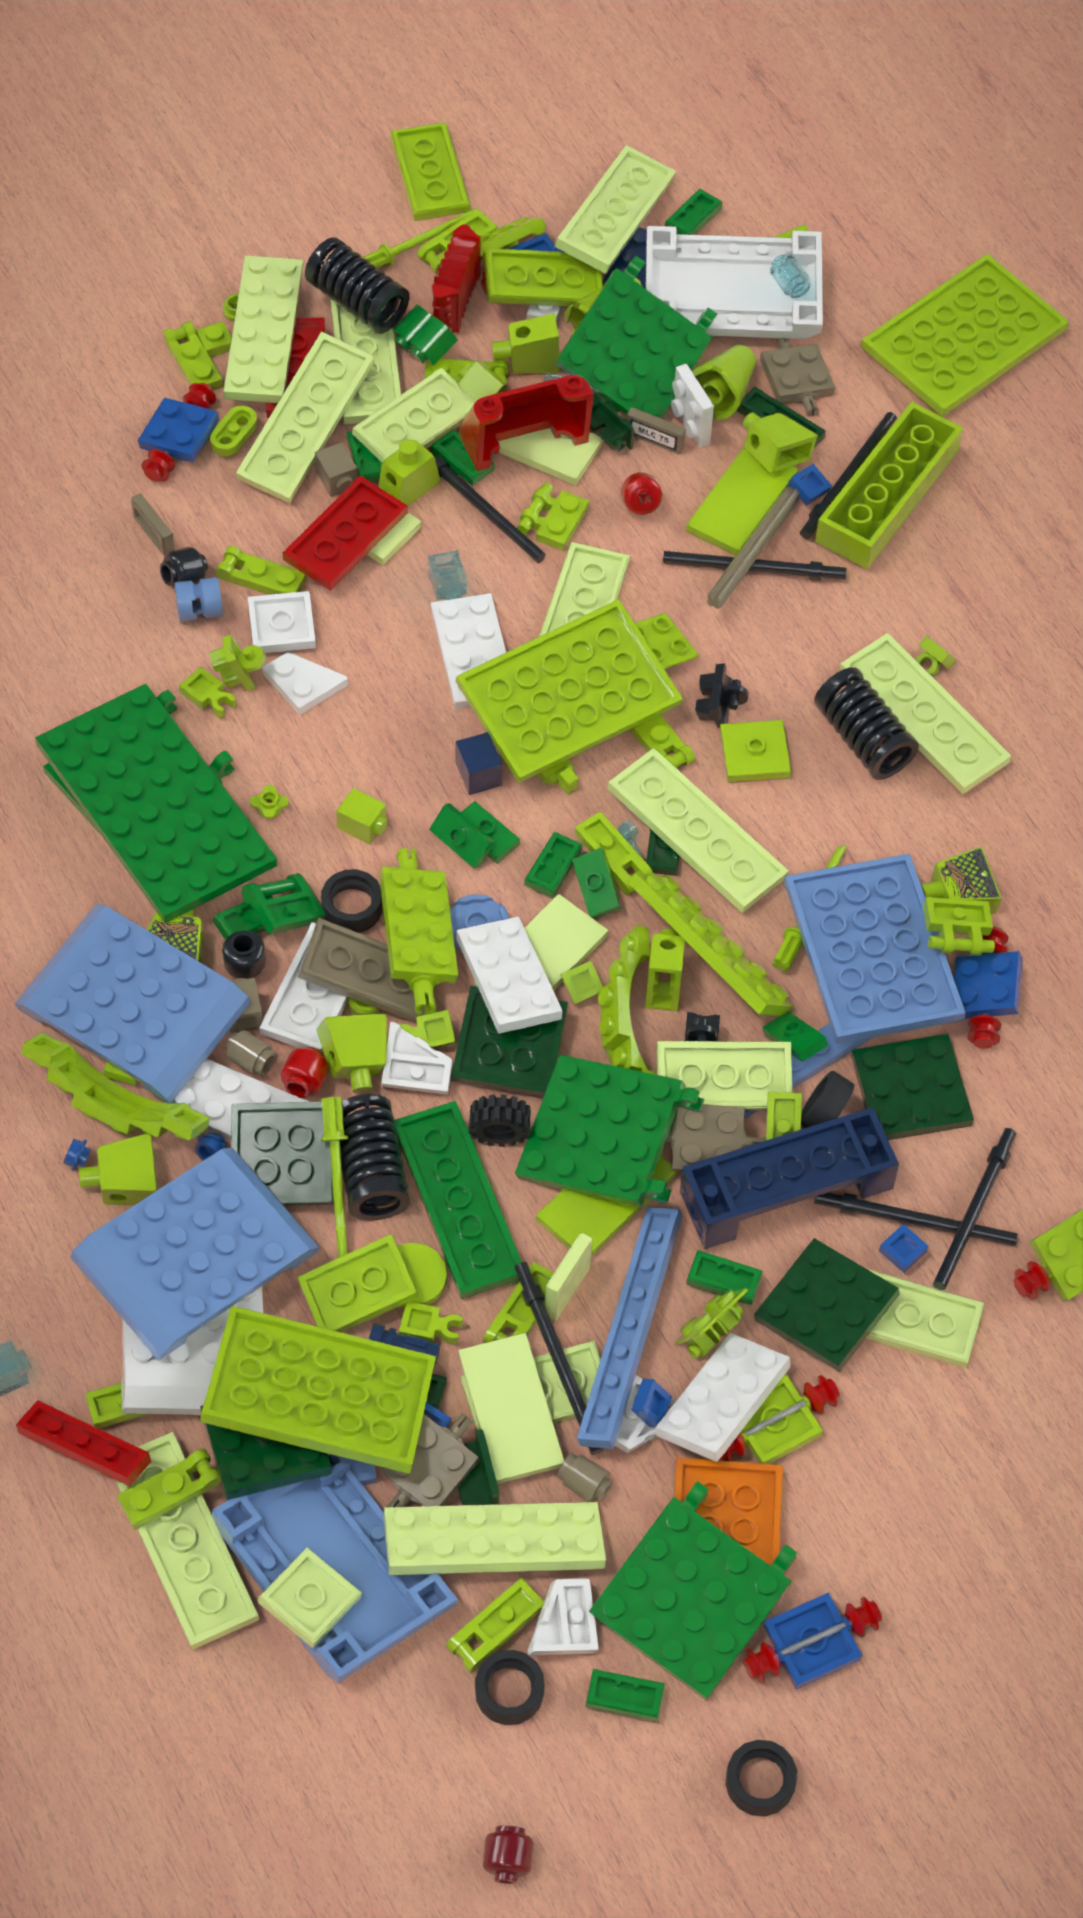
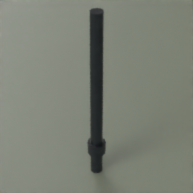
(876, 436)
(487, 509)
(814, 570)
(996, 1161)
(849, 1204)
(534, 1298)

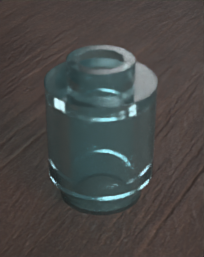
(790, 275)

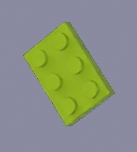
(358, 1286)

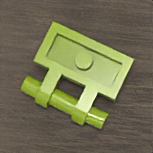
(561, 521)
(958, 916)

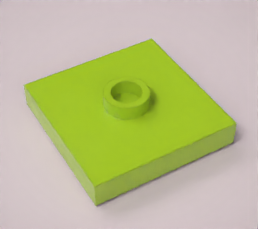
(755, 751)

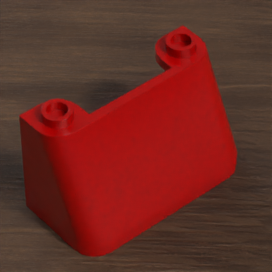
(555, 404)

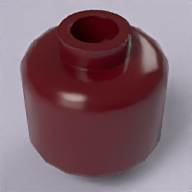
(508, 1854)

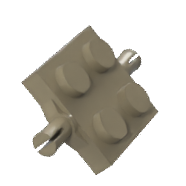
(797, 374)
(707, 1134)
(437, 1467)

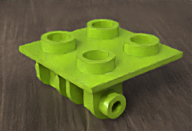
(666, 641)
(720, 1317)

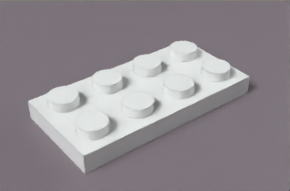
(466, 636)
(509, 975)
(300, 1006)
(217, 1087)
(723, 1397)

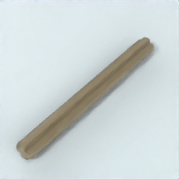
(752, 547)

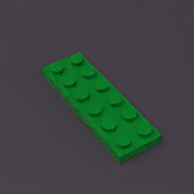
(458, 1199)

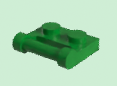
(286, 911)

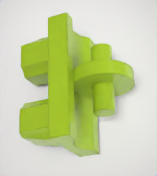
(237, 663)

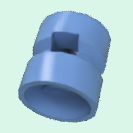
(210, 599)

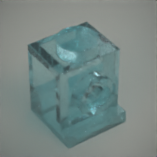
(447, 581)

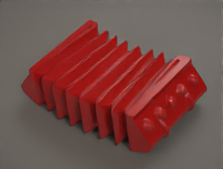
(457, 277)

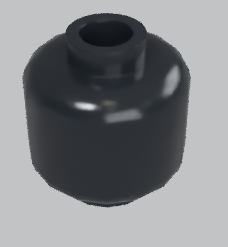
(183, 565)
(244, 954)

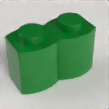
(424, 335)

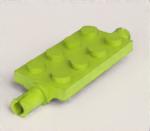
(418, 928)

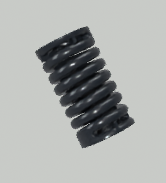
(357, 285)
(866, 723)
(372, 1159)

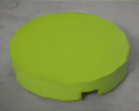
(426, 1271)

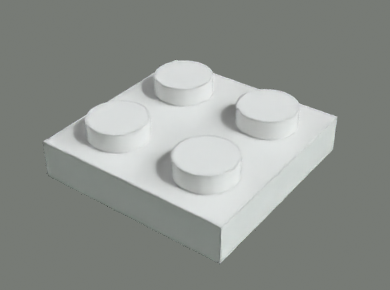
(692, 406)
(282, 622)

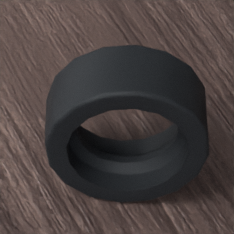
(352, 880)
(827, 1100)
(519, 1661)
(773, 1752)

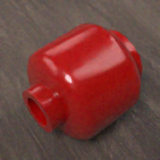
(633, 489)
(304, 1072)

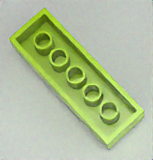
(889, 485)

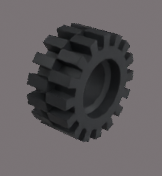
(499, 1120)

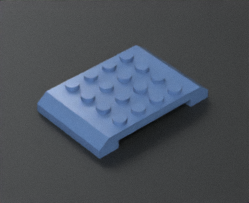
(134, 1001)
(192, 1251)
(347, 1531)

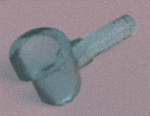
(629, 831)

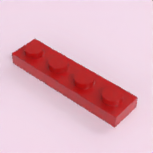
(83, 1443)

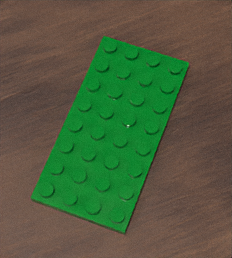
(156, 802)

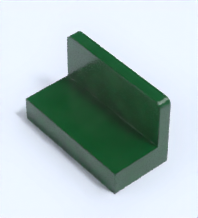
(480, 1484)

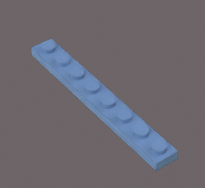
(629, 1328)

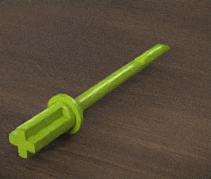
(385, 254)
(792, 936)
(334, 1132)

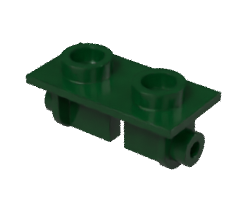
(616, 431)

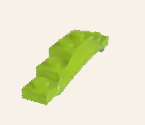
(614, 1000)
(106, 1100)

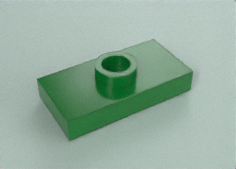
(694, 213)
(454, 452)
(366, 462)
(462, 835)
(504, 839)
(553, 864)
(597, 883)
(237, 919)
(803, 1038)
(721, 1275)
(625, 1695)

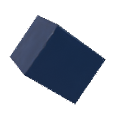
(478, 763)

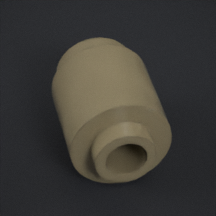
(250, 1052)
(585, 1477)

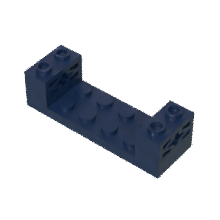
(786, 1172)

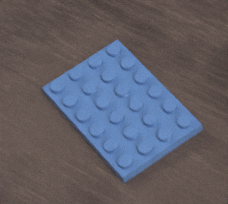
(872, 949)

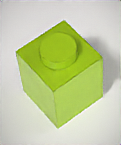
(479, 380)
(362, 816)

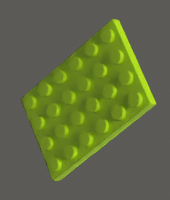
(964, 334)
(568, 690)
(319, 1389)

